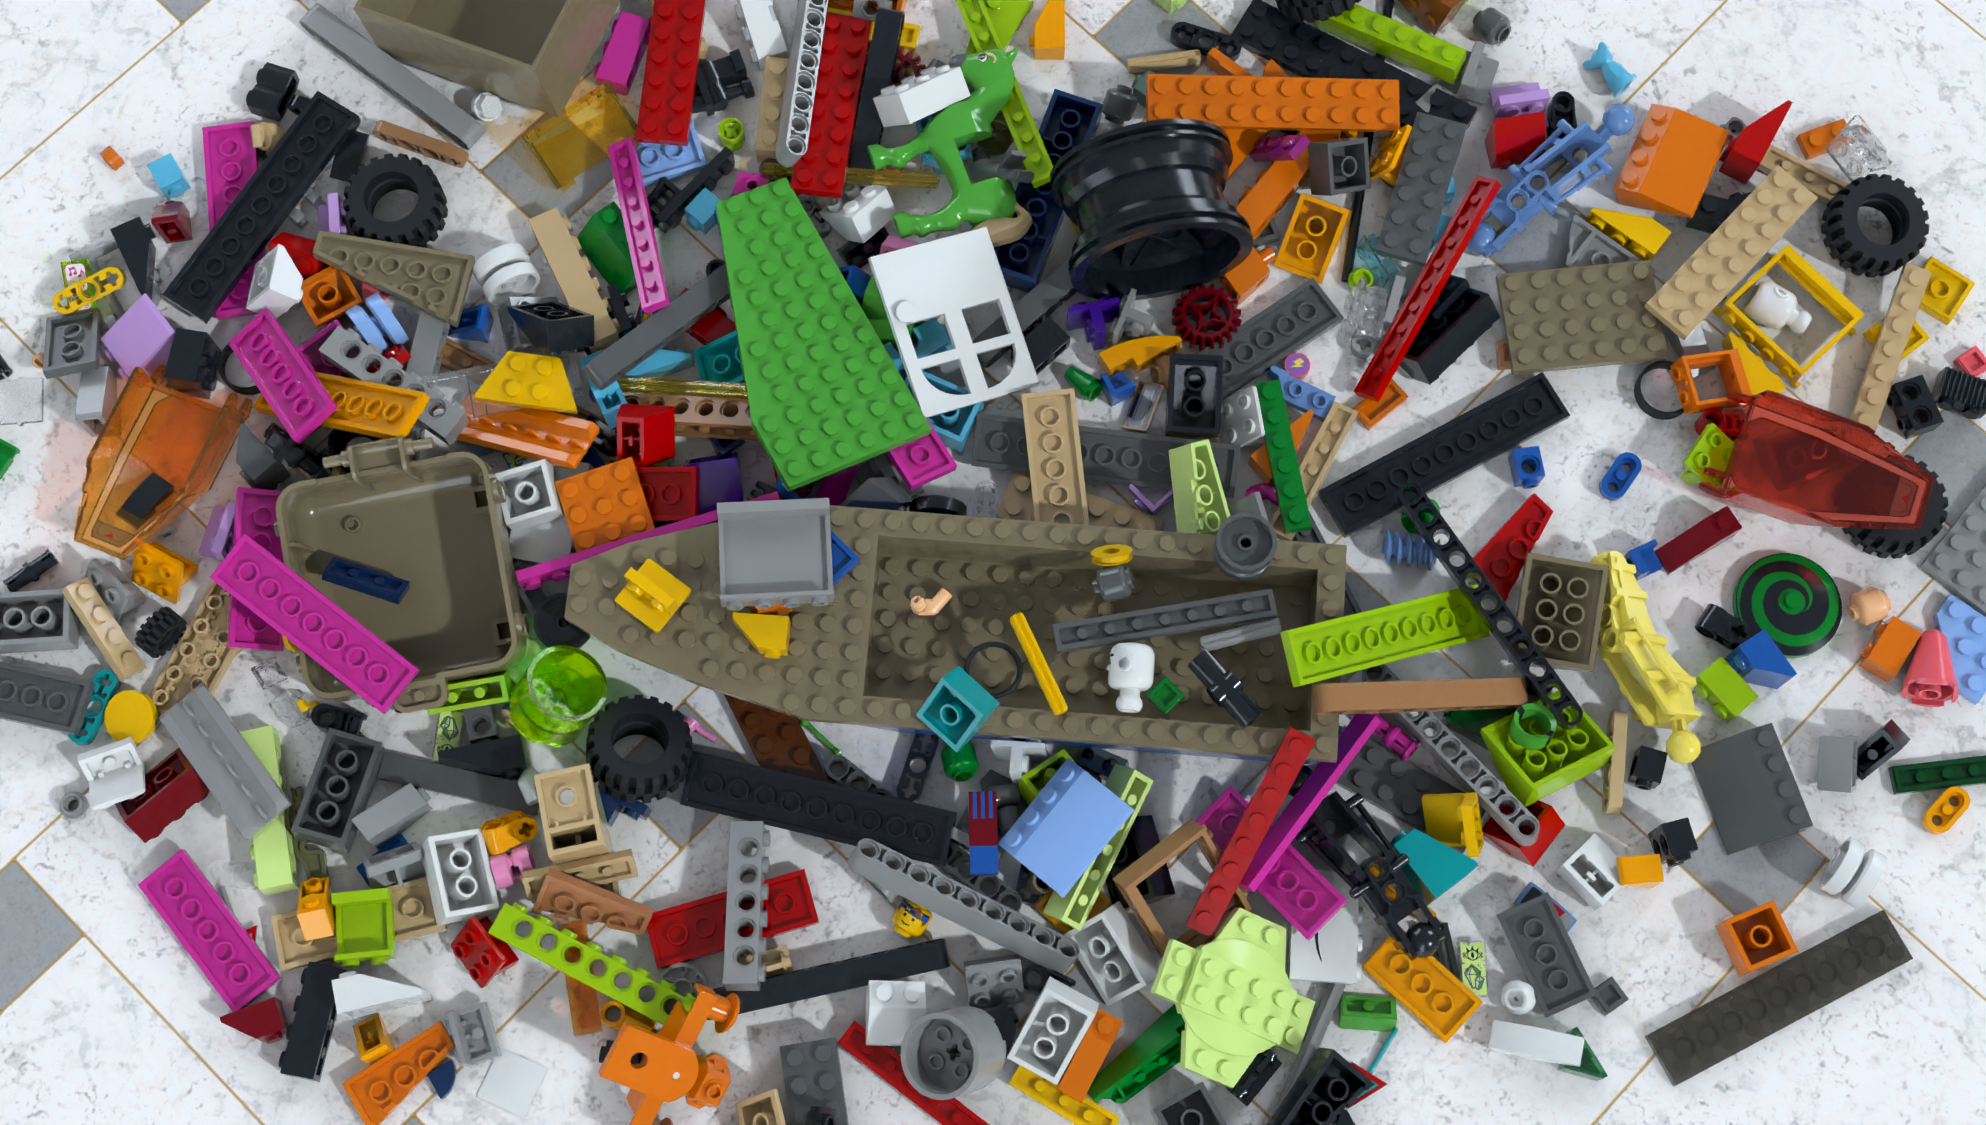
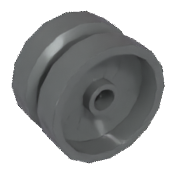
(1230, 545)

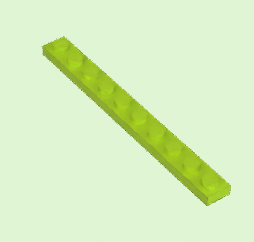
(1016, 109)

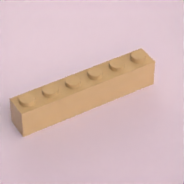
(573, 276)

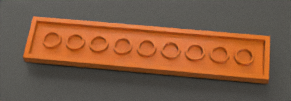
(1276, 102)

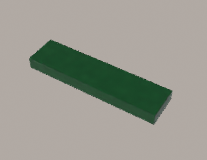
(1938, 775)

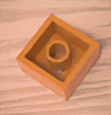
(1756, 938)

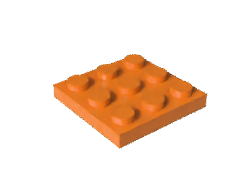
(604, 504)

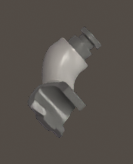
(1010, 168)

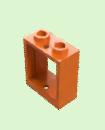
(1731, 372)

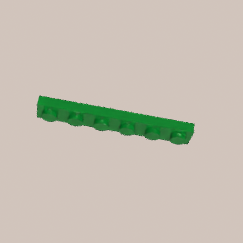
(1283, 458)

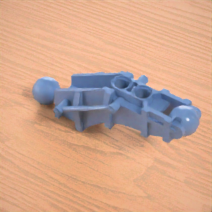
(1616, 121)

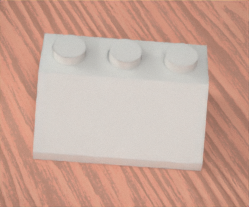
(1114, 954)

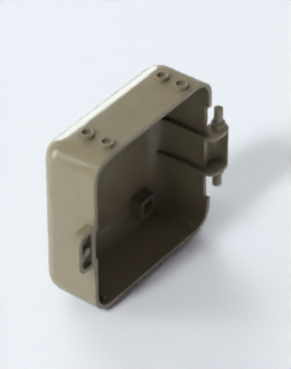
(421, 523)

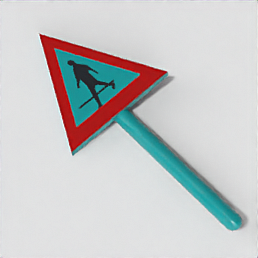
(1369, 1074)

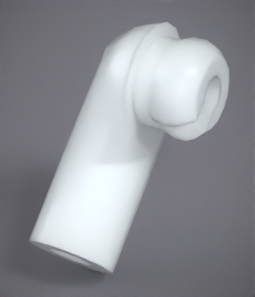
(527, 786)

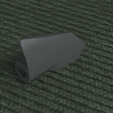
(1009, 801)

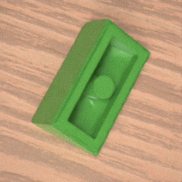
(1367, 1012)

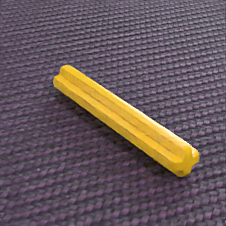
(1038, 664)

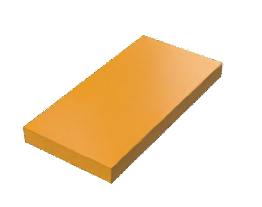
(1423, 988)

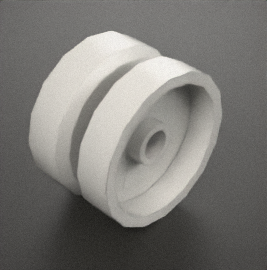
(505, 273)
(1853, 872)

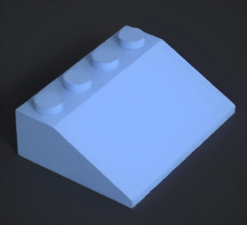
(1066, 827)

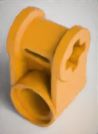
(508, 831)

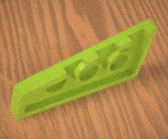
(1006, 18)

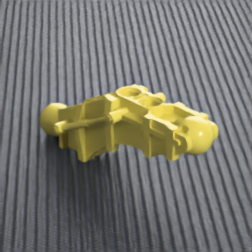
(1640, 662)

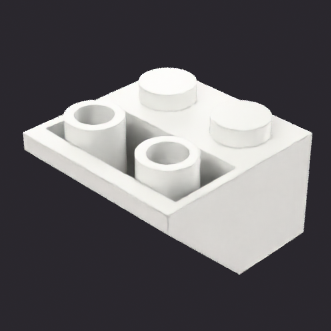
(859, 212)
(1592, 872)

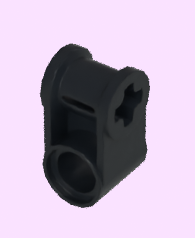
(1555, 114)
(1720, 627)
(342, 718)
(1045, 974)

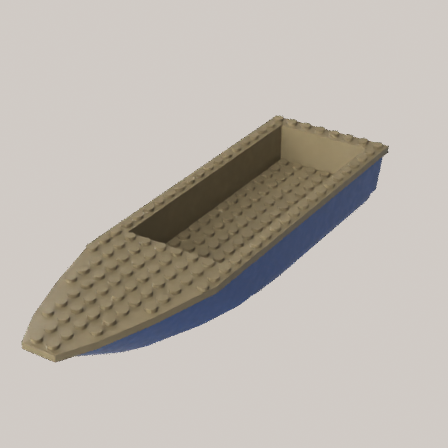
(879, 661)

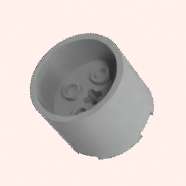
(952, 1052)

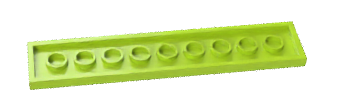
(1380, 636)

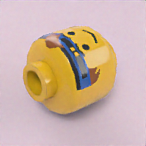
(911, 919)

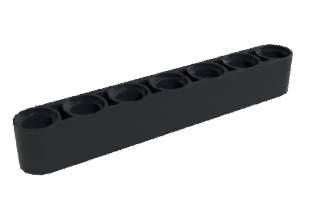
(878, 75)

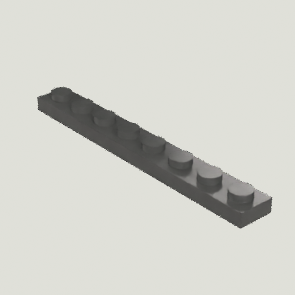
(1164, 620)

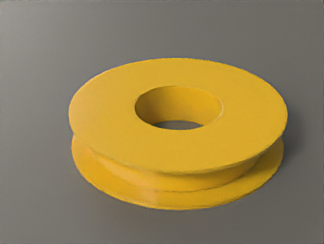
(1111, 555)

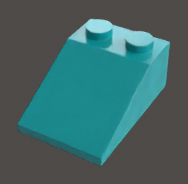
(720, 360)

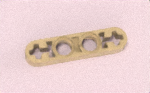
(1615, 769)

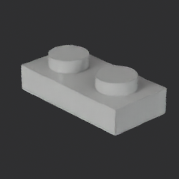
(1396, 295)

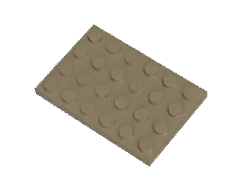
(1580, 317)

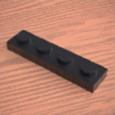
(720, 165)

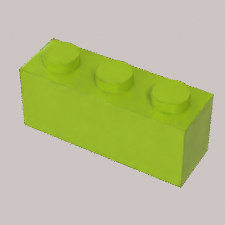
(476, 692)

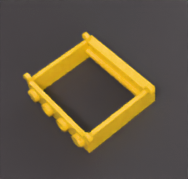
(1817, 287)

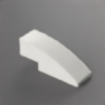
(1536, 1043)

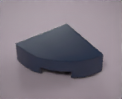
(443, 1078)

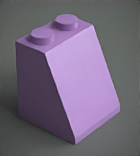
(139, 339)

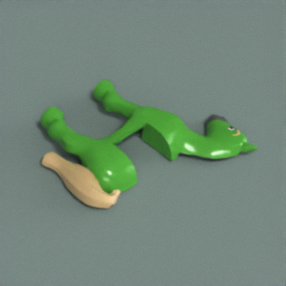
(981, 204)

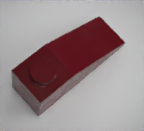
(1698, 540)

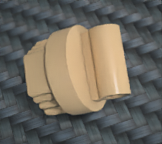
(266, 135)

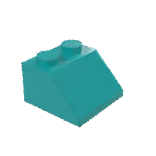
(957, 708)

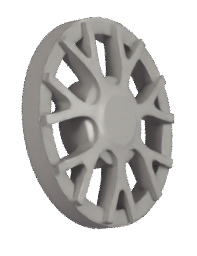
(683, 985)

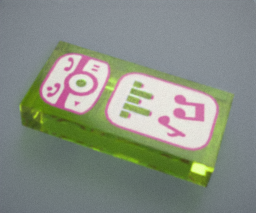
(74, 272)

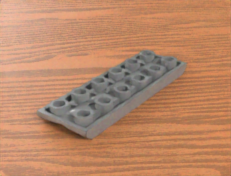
(225, 761)

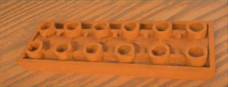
(533, 435)

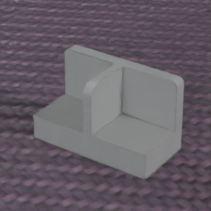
(1837, 763)
(394, 866)

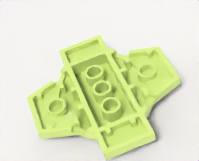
(1233, 997)

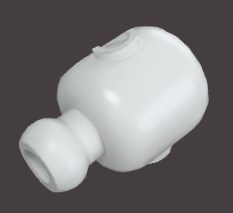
(1775, 307)
(1131, 672)

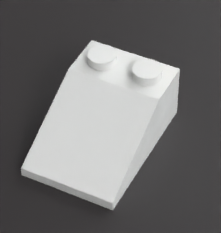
(365, 995)

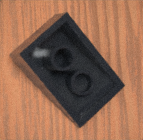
(554, 326)
(1194, 395)

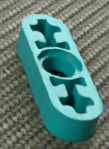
(98, 718)

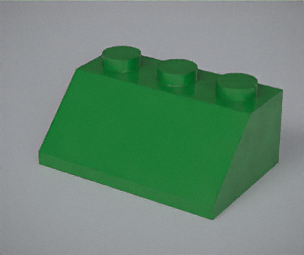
(607, 247)

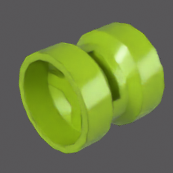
(733, 129)

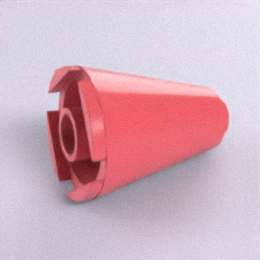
(1930, 672)

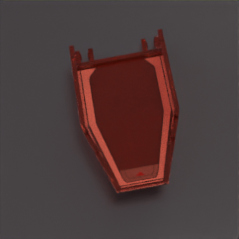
(1817, 468)

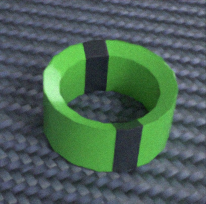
(1538, 713)

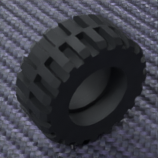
(386, 176)
(1899, 207)
(1905, 541)
(644, 718)

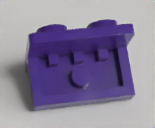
(1093, 319)

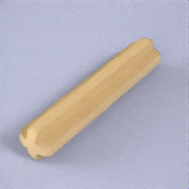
(1163, 61)

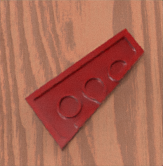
(1507, 549)

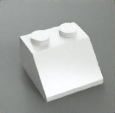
(275, 283)
(892, 1009)

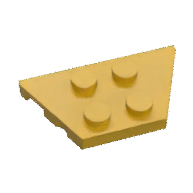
(529, 383)

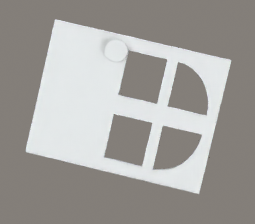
(943, 281)

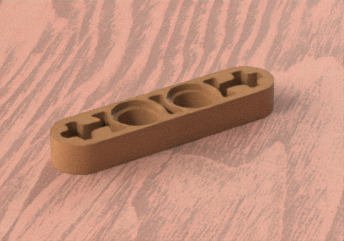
(420, 144)

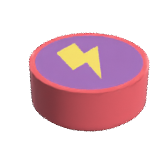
(1297, 365)

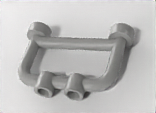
(111, 299)

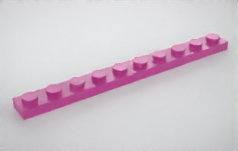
(560, 568)

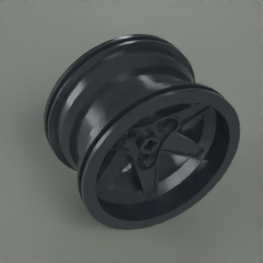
(1150, 209)

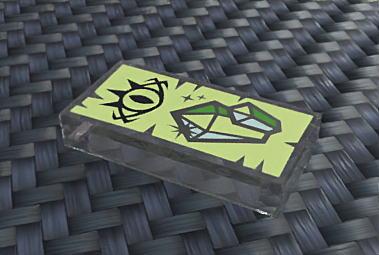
(449, 732)
(1473, 966)

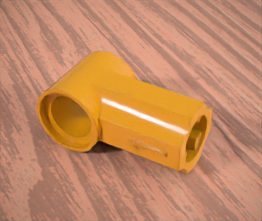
(626, 1015)

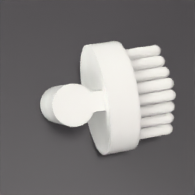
(485, 107)

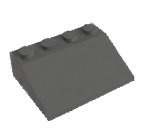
(1750, 789)

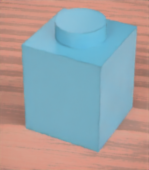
(169, 176)
(701, 211)

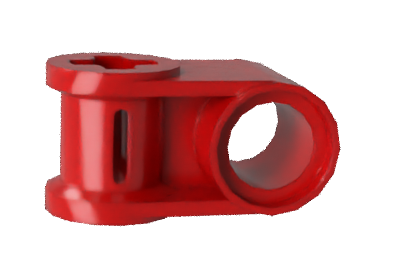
(1726, 424)

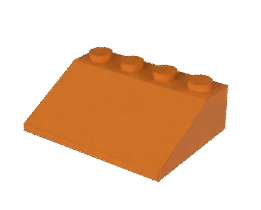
(1670, 162)

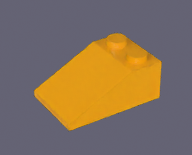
(1312, 237)

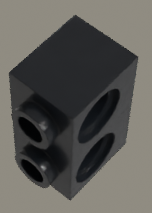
(1920, 405)
(1673, 842)

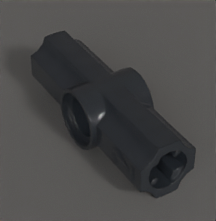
(1224, 689)

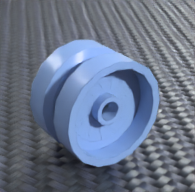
(378, 325)

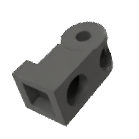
(1098, 761)

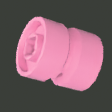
(503, 865)

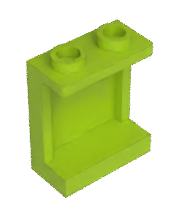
(364, 927)

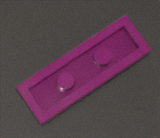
(1279, 148)

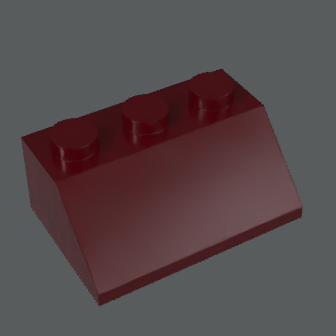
(168, 794)

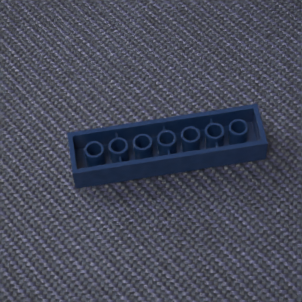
(1064, 126)

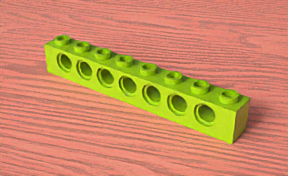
(512, 916)

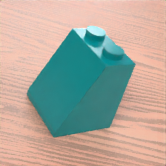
(1432, 864)

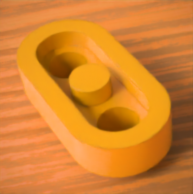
(1944, 811)

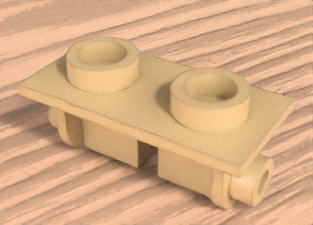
(775, 960)

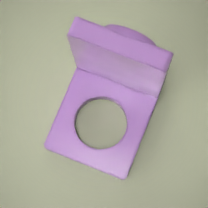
(1144, 504)

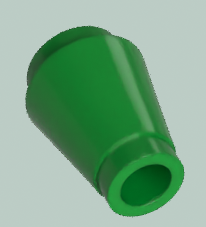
(1084, 384)

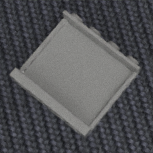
(775, 553)

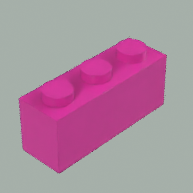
(623, 52)

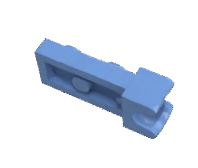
(1301, 394)

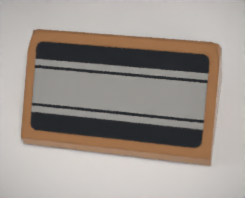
(1143, 407)

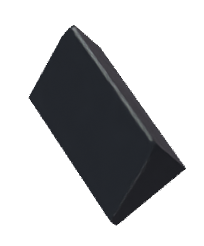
(859, 253)

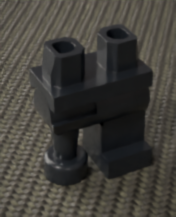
(712, 83)
(296, 454)

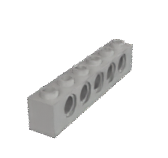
(342, 343)
(743, 836)

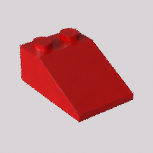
(1748, 149)

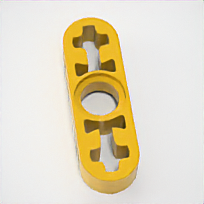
(76, 305)

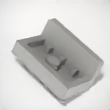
(473, 1035)

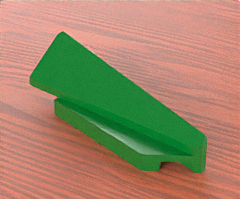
(1142, 1061)

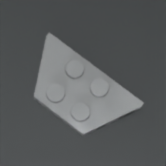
(1592, 247)

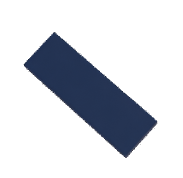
(366, 580)

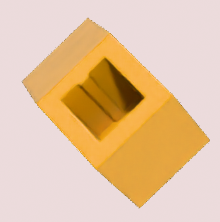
(316, 908)

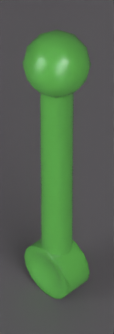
(835, 750)

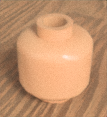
(1869, 606)

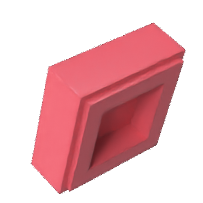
(1971, 362)

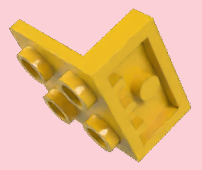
(1454, 820)

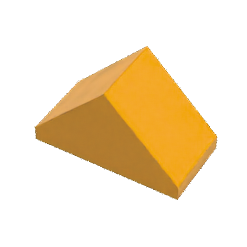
(1640, 870)
(373, 1039)

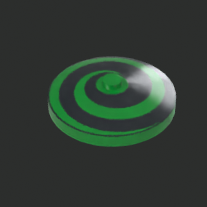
(1790, 601)

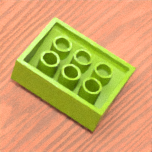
(1543, 771)

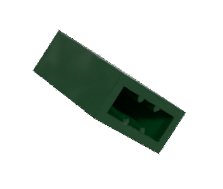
(1470, 722)

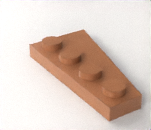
(579, 899)

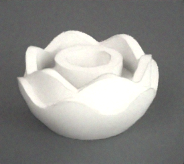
(1524, 991)

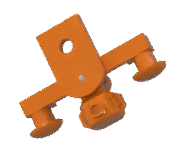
(669, 1062)

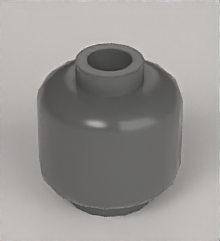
(1491, 26)
(1119, 104)
(1114, 582)

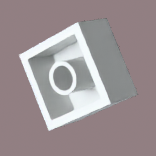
(530, 495)

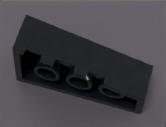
(1321, 1091)

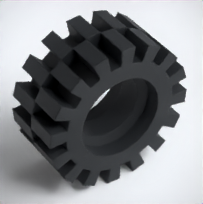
(160, 632)

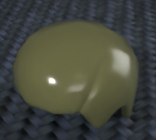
(1001, 137)

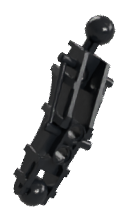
(1421, 938)

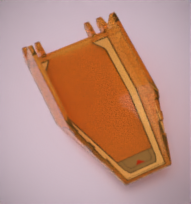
(145, 434)

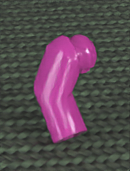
(1266, 492)

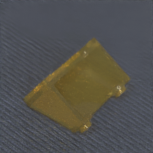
(580, 136)

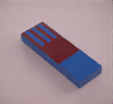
(983, 833)

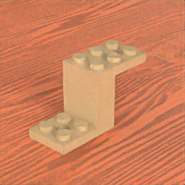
(574, 828)

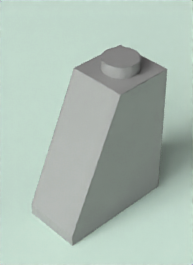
(96, 398)
(393, 815)

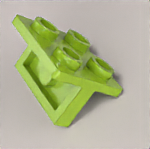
(1711, 451)

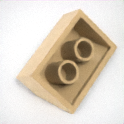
(761, 1109)

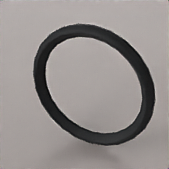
(1004, 646)

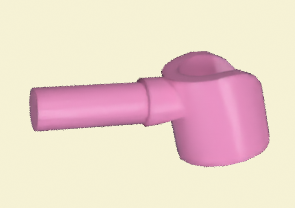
(694, 725)

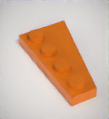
(392, 1078)

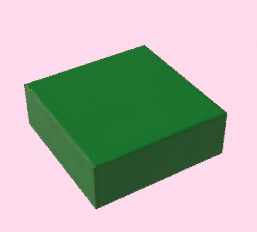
(1165, 695)

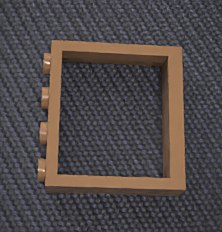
(1153, 860)

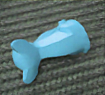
(1613, 72)

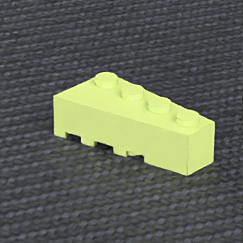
(1197, 489)

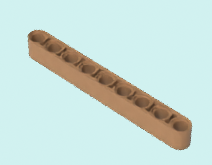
(1419, 696)

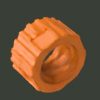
(112, 158)

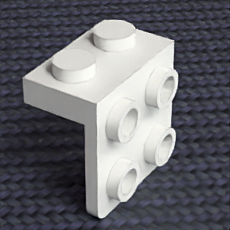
(113, 773)

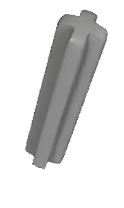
(1240, 634)

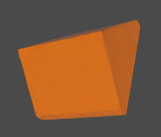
(329, 295)

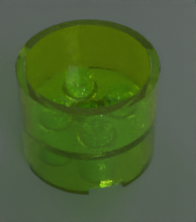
(558, 695)

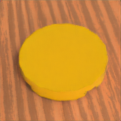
(130, 716)

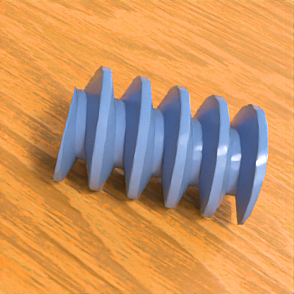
(1408, 549)

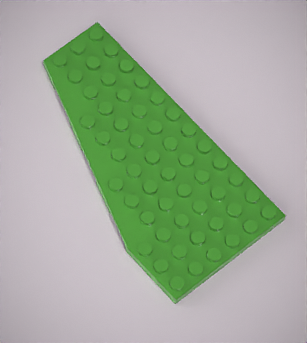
(807, 352)

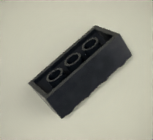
(1444, 340)

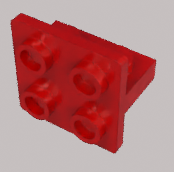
(481, 952)

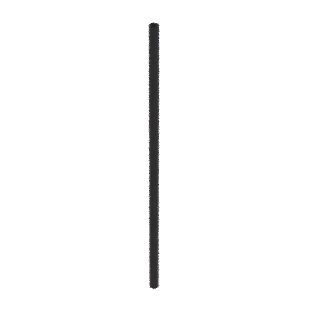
(1359, 195)

